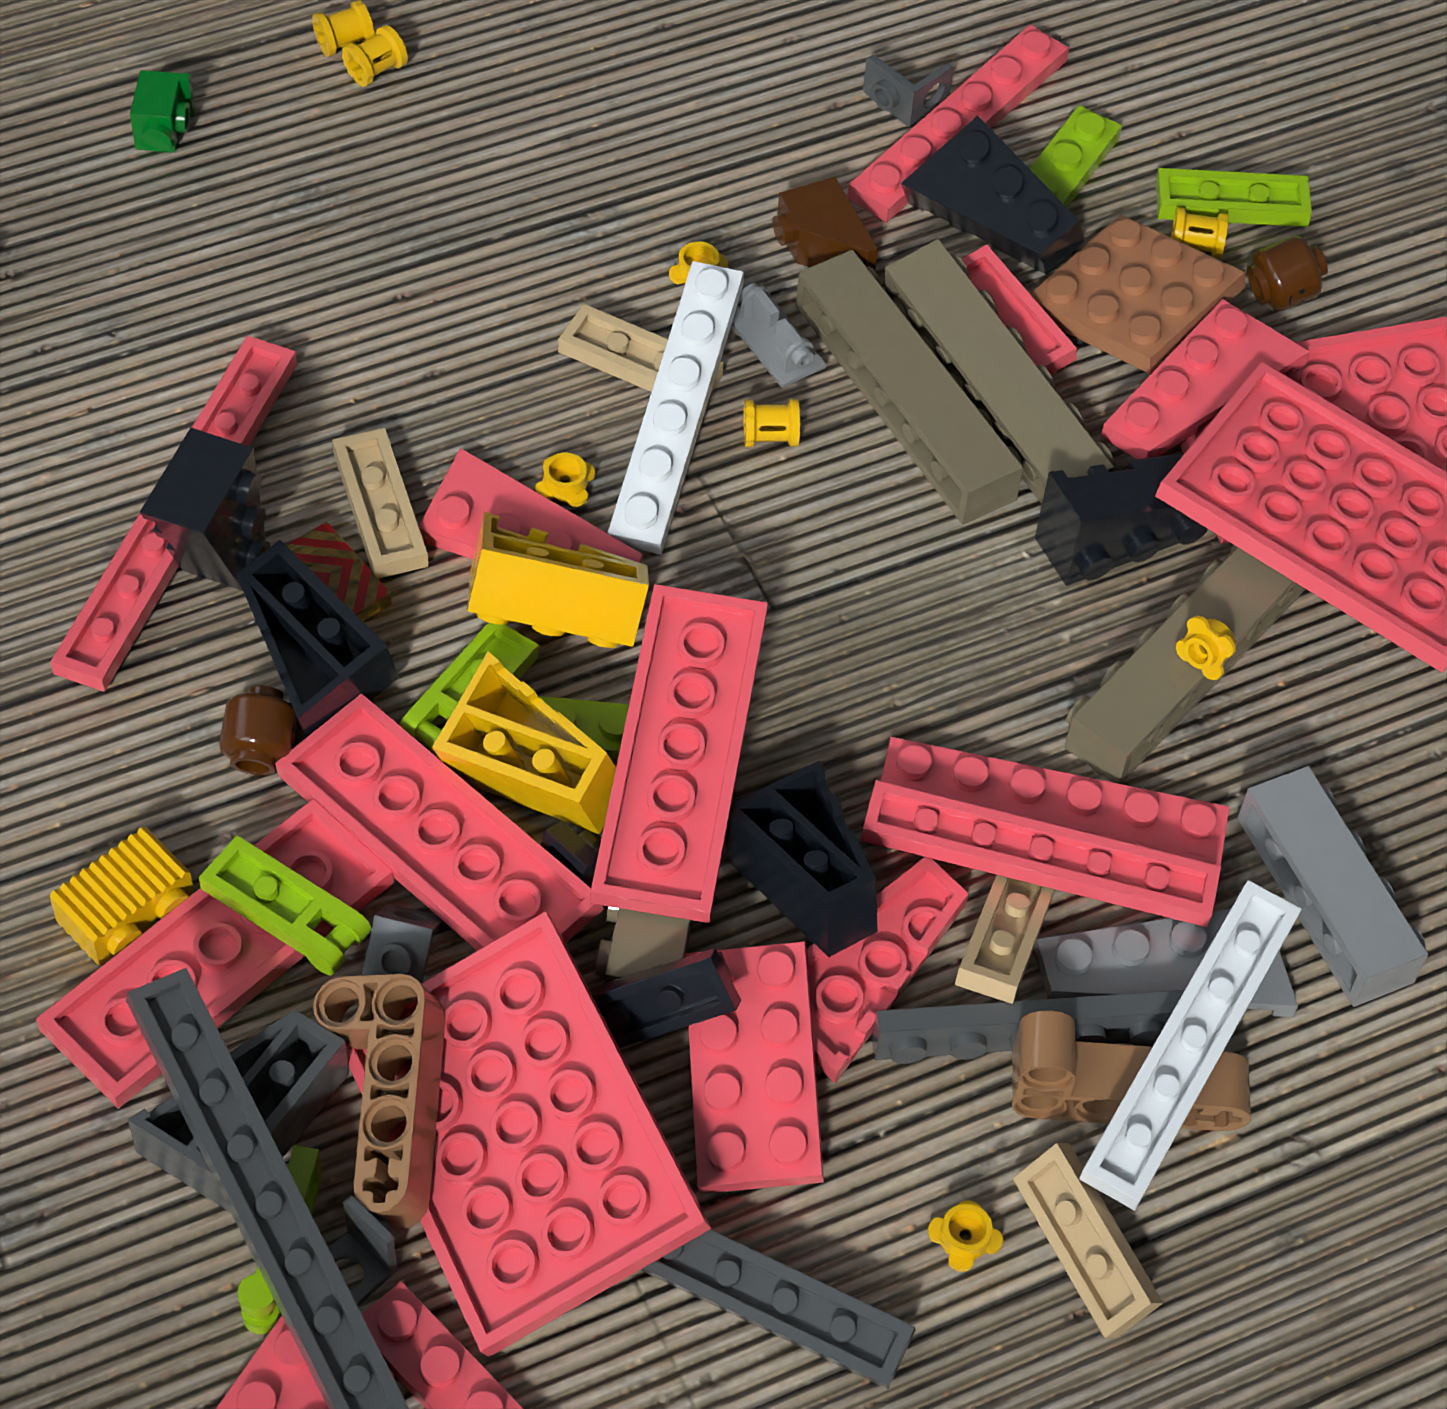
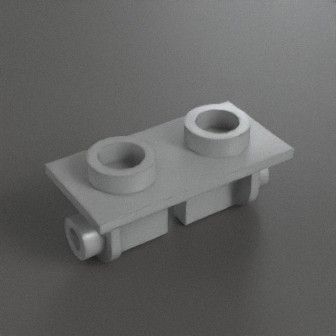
(774, 337)

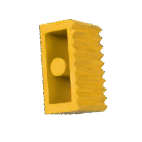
(121, 895)

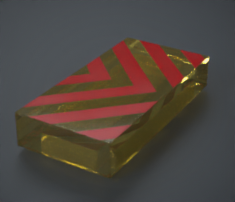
(341, 570)

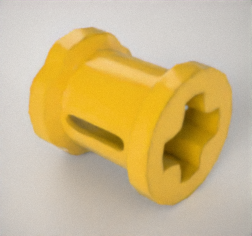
(342, 28)
(374, 55)
(1201, 231)
(771, 422)

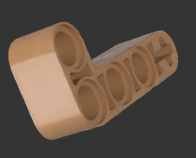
(1089, 1080)
(387, 1101)

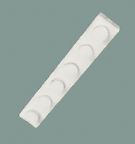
(676, 407)
(1189, 1046)

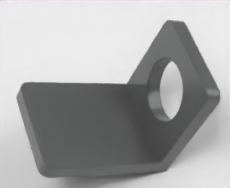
(900, 96)
(400, 942)
(370, 1244)

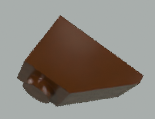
(821, 224)

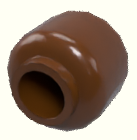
(1287, 273)
(258, 730)

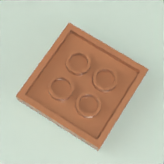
(1136, 292)

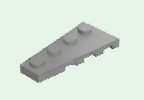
(1143, 960)

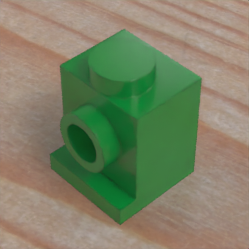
(161, 110)

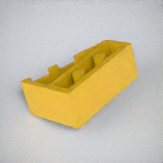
(555, 586)
(525, 750)

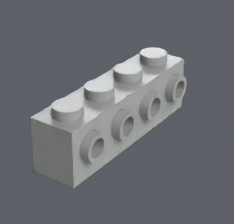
(1328, 876)

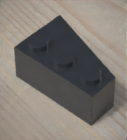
(1110, 519)

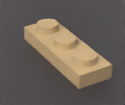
(616, 347)
(380, 503)
(1004, 938)
(1087, 1241)

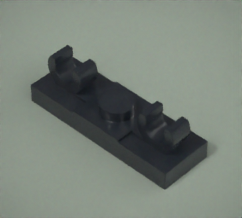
(667, 997)

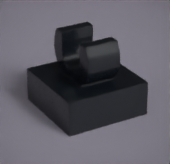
(573, 850)

